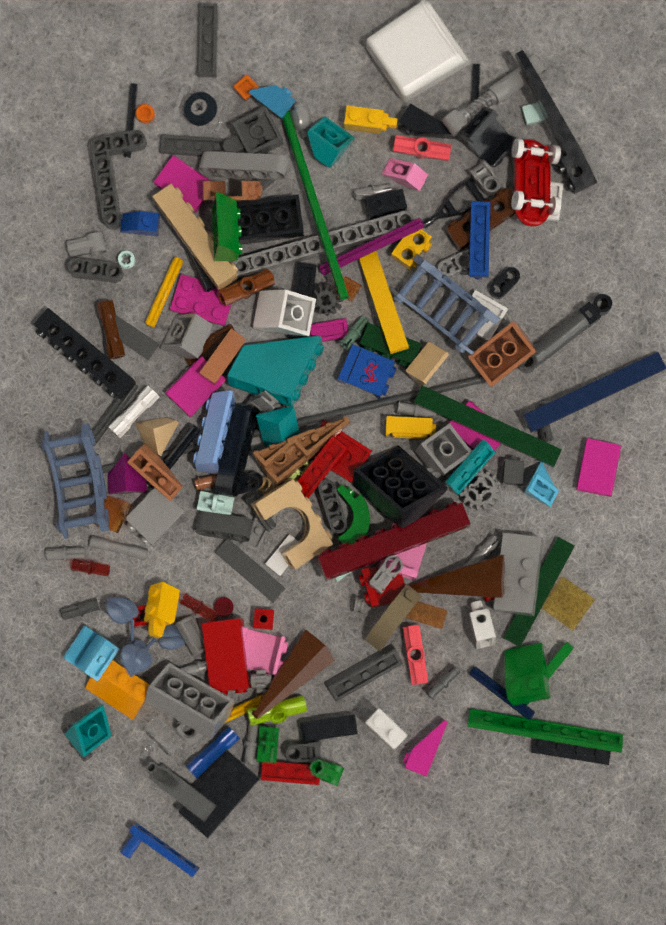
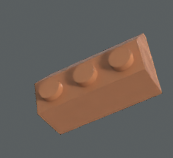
(502, 353)

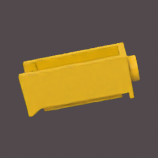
(410, 427)

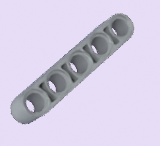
(243, 165)

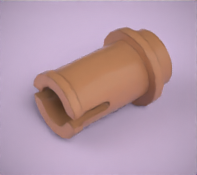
(205, 482)

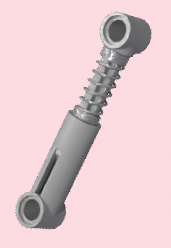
(458, 120)

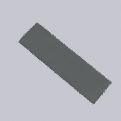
(363, 672)

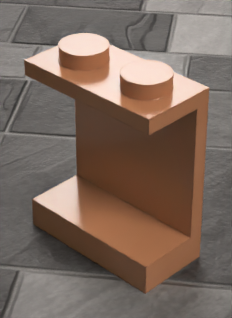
(250, 190)

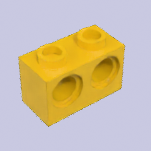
(408, 245)

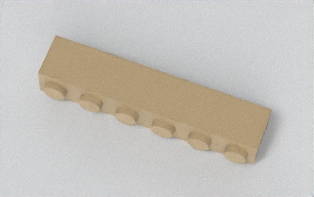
(194, 236)

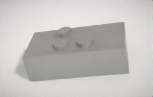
(521, 574)
(189, 700)

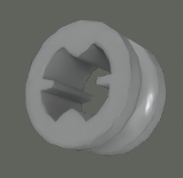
(359, 604)

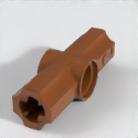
(236, 291)

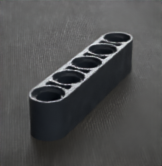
(236, 450)

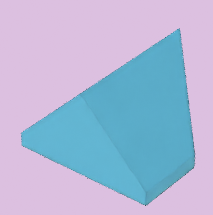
(542, 487)

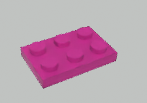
(192, 299)

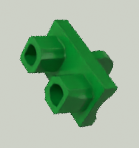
(267, 744)

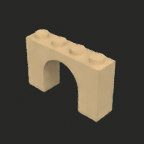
(314, 538)

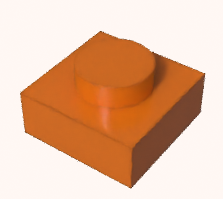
(244, 86)

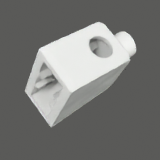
(482, 632)

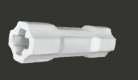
(123, 422)

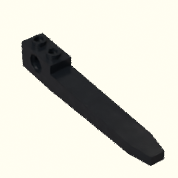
(569, 147)

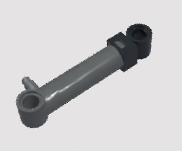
(566, 332)

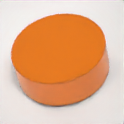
(145, 113)

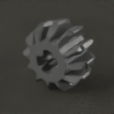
(330, 306)

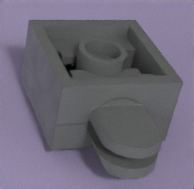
(254, 134)

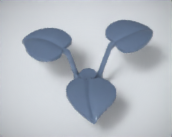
(136, 654)

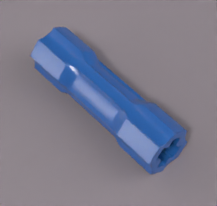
(212, 752)

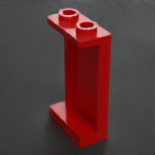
(226, 655)

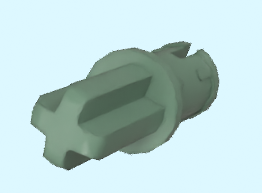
(354, 332)

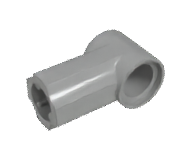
(91, 244)

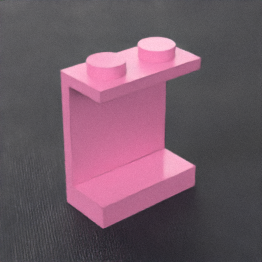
(411, 562)
(263, 650)

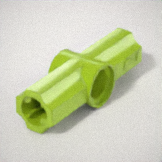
(280, 712)

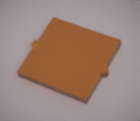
(117, 513)

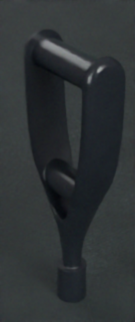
(450, 208)

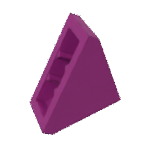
(125, 478)

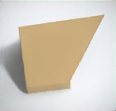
(157, 432)

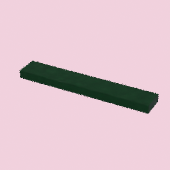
(548, 575)

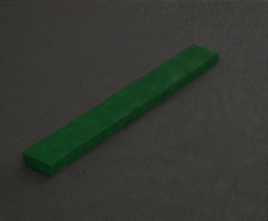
(487, 426)

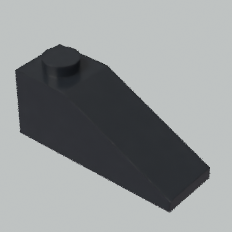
(423, 124)

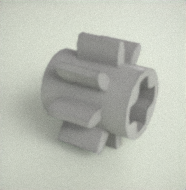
(260, 681)

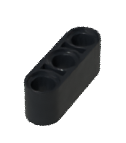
(328, 728)

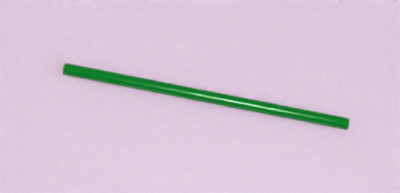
(315, 207)

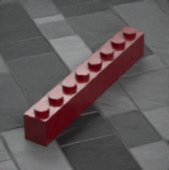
(393, 542)

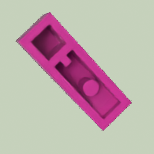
(422, 755)

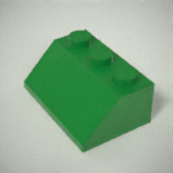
(226, 228)

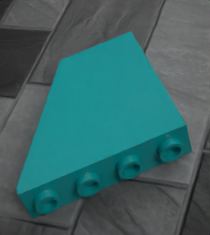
(276, 367)

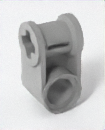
(483, 176)

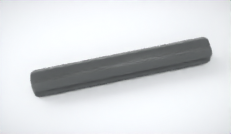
(111, 414)

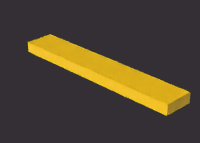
(383, 303)

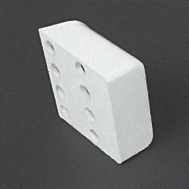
(416, 51)

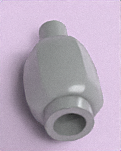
(301, 119)

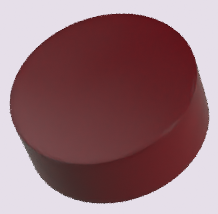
(224, 606)

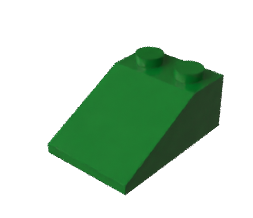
(526, 675)

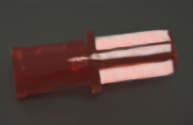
(90, 567)
(199, 608)

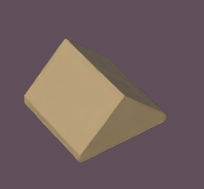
(426, 363)

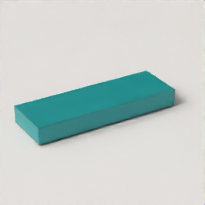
(470, 467)

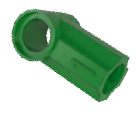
(328, 771)

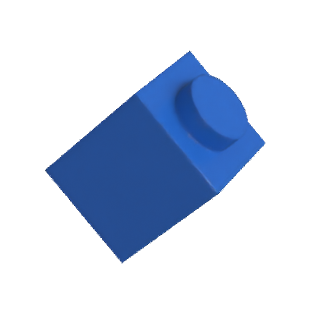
(141, 223)

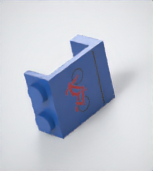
(367, 371)

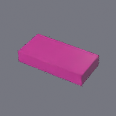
(330, 330)

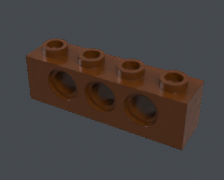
(462, 239)

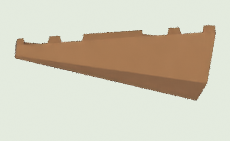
(287, 457)

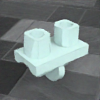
(215, 503)

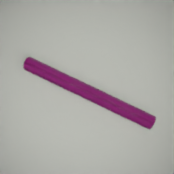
(375, 244)

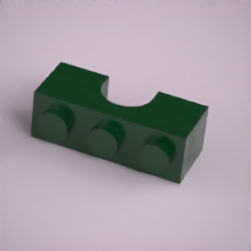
(374, 341)

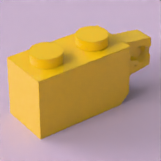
(368, 120)
(161, 607)

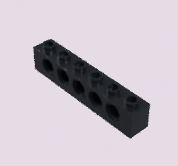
(50, 320)

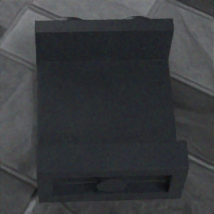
(488, 137)

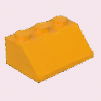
(120, 690)

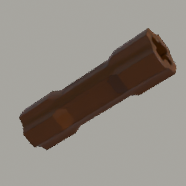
(108, 317)

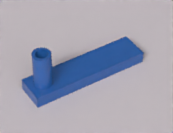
(479, 240)
(141, 834)

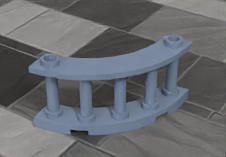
(457, 292)
(95, 477)

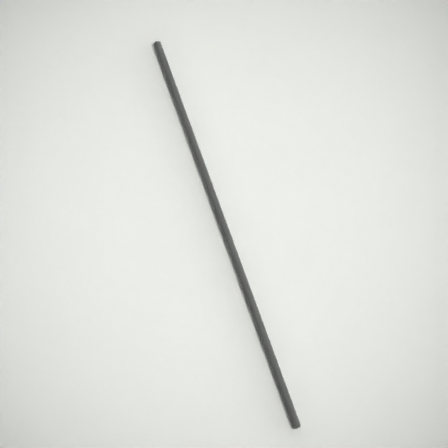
(336, 413)

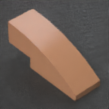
(222, 356)

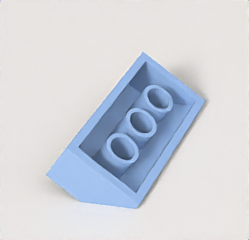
(215, 431)

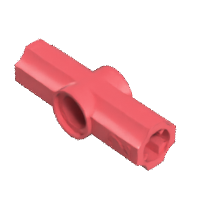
(434, 150)
(414, 642)

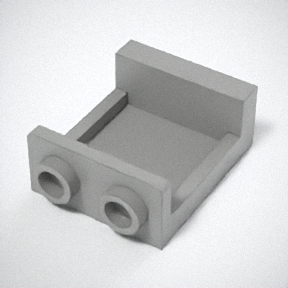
(154, 517)

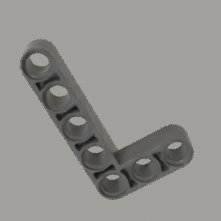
(108, 173)

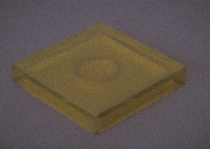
(568, 603)

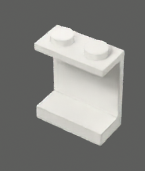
(386, 729)

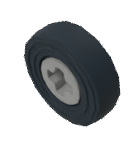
(196, 116)

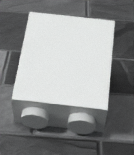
(284, 312)

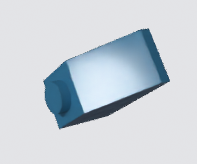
(274, 98)

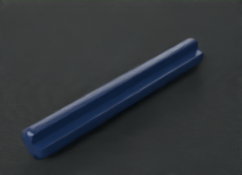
(499, 691)

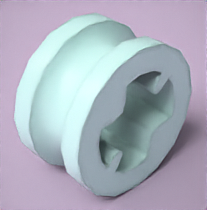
(132, 259)

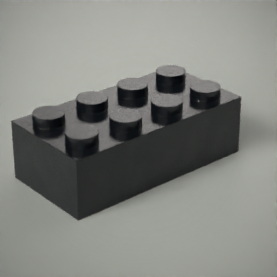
(270, 219)
(225, 789)

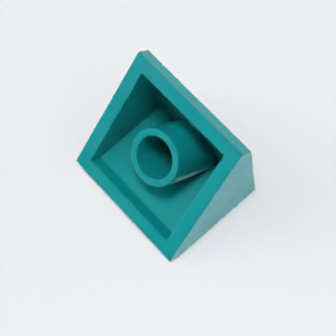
(278, 425)
(90, 731)

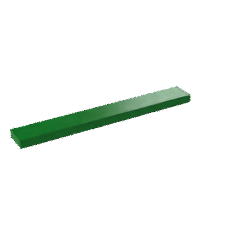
(545, 730)

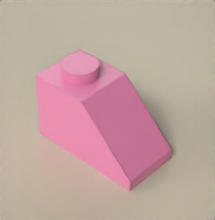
(405, 173)

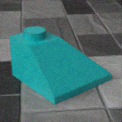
(328, 141)

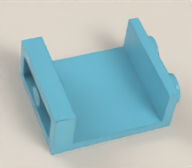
(91, 653)

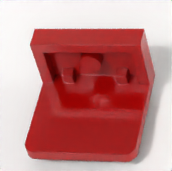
(390, 592)

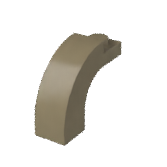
(393, 617)

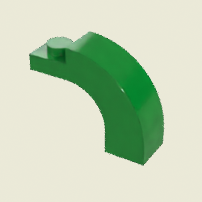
(360, 513)

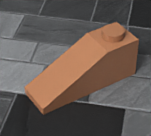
(155, 472)

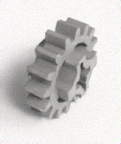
(488, 490)

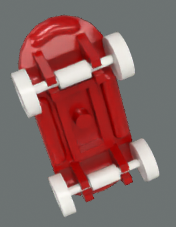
(533, 181)

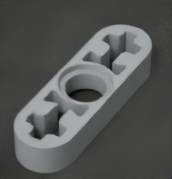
(447, 262)

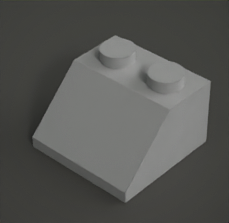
(187, 336)
(443, 450)

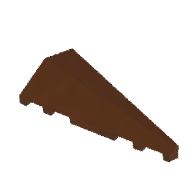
(479, 579)
(305, 662)

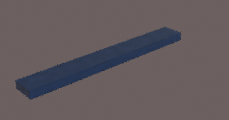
(594, 392)

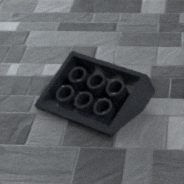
(398, 486)

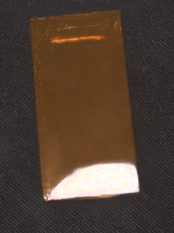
(428, 615)

